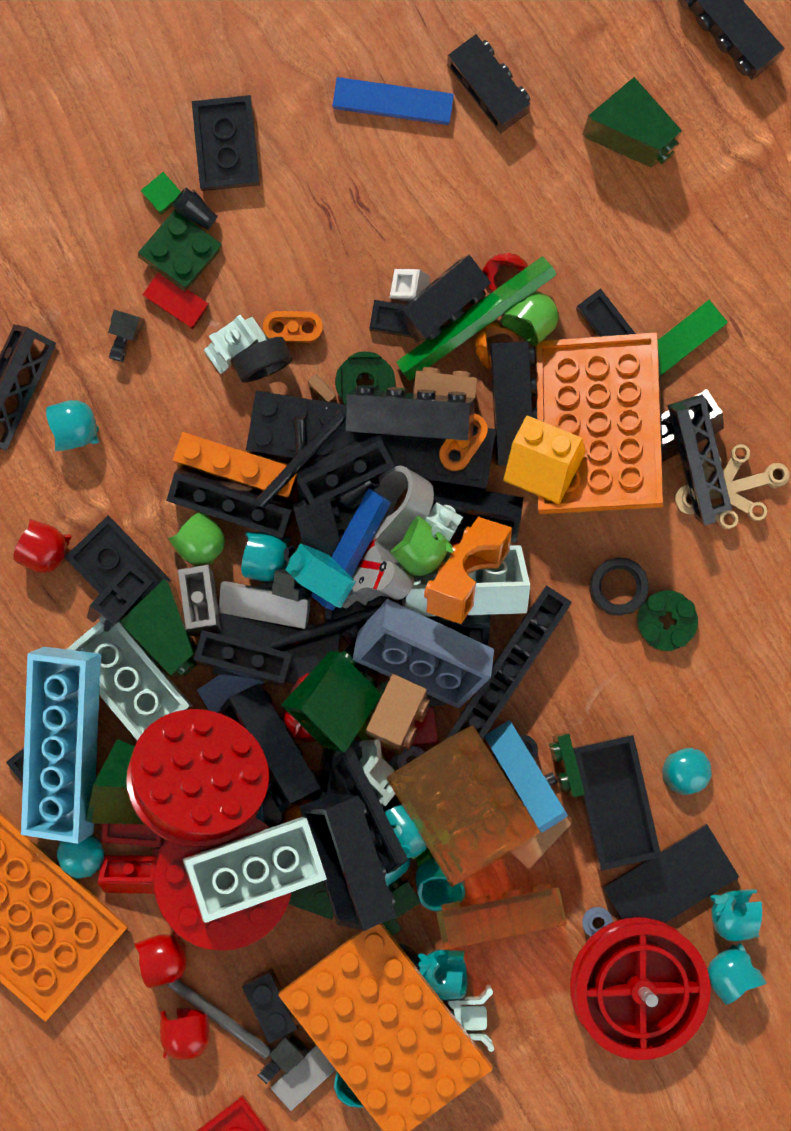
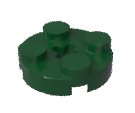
(361, 364)
(681, 610)

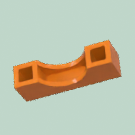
(230, 464)
(453, 591)

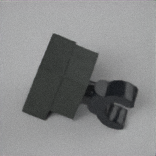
(125, 327)
(285, 585)
(284, 1055)

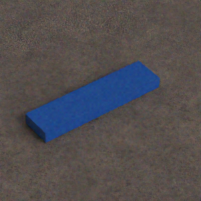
(393, 101)
(358, 535)

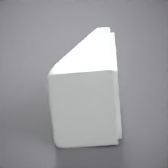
(408, 284)

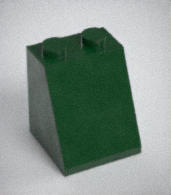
(634, 126)
(161, 629)
(333, 701)
(109, 794)

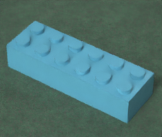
(60, 743)

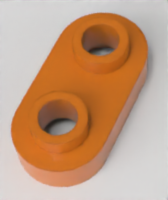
(293, 326)
(466, 448)

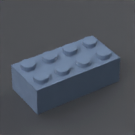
(423, 653)

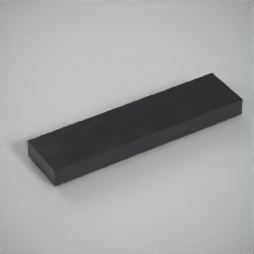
(356, 783)

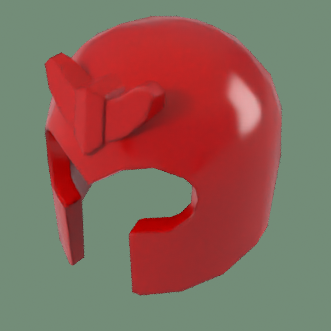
(41, 547)
(161, 959)
(185, 1036)

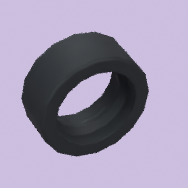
(262, 359)
(641, 589)

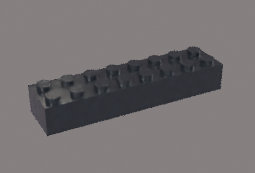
(273, 437)

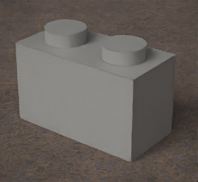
(199, 600)

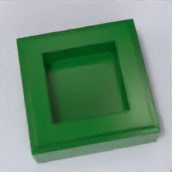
(161, 192)

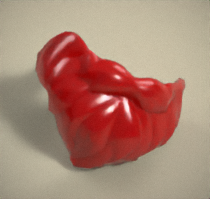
(493, 265)

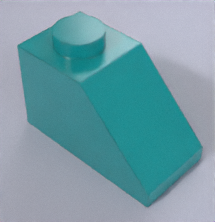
(320, 574)

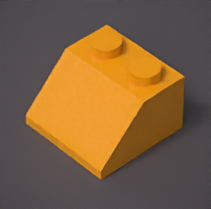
(544, 459)

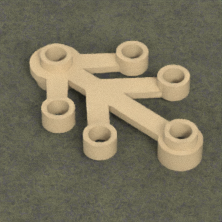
(736, 486)

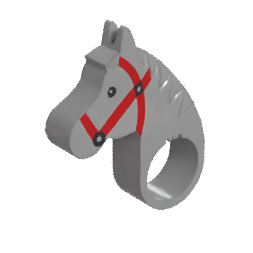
(378, 570)

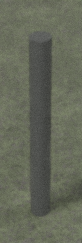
(220, 1018)

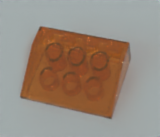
(463, 806)

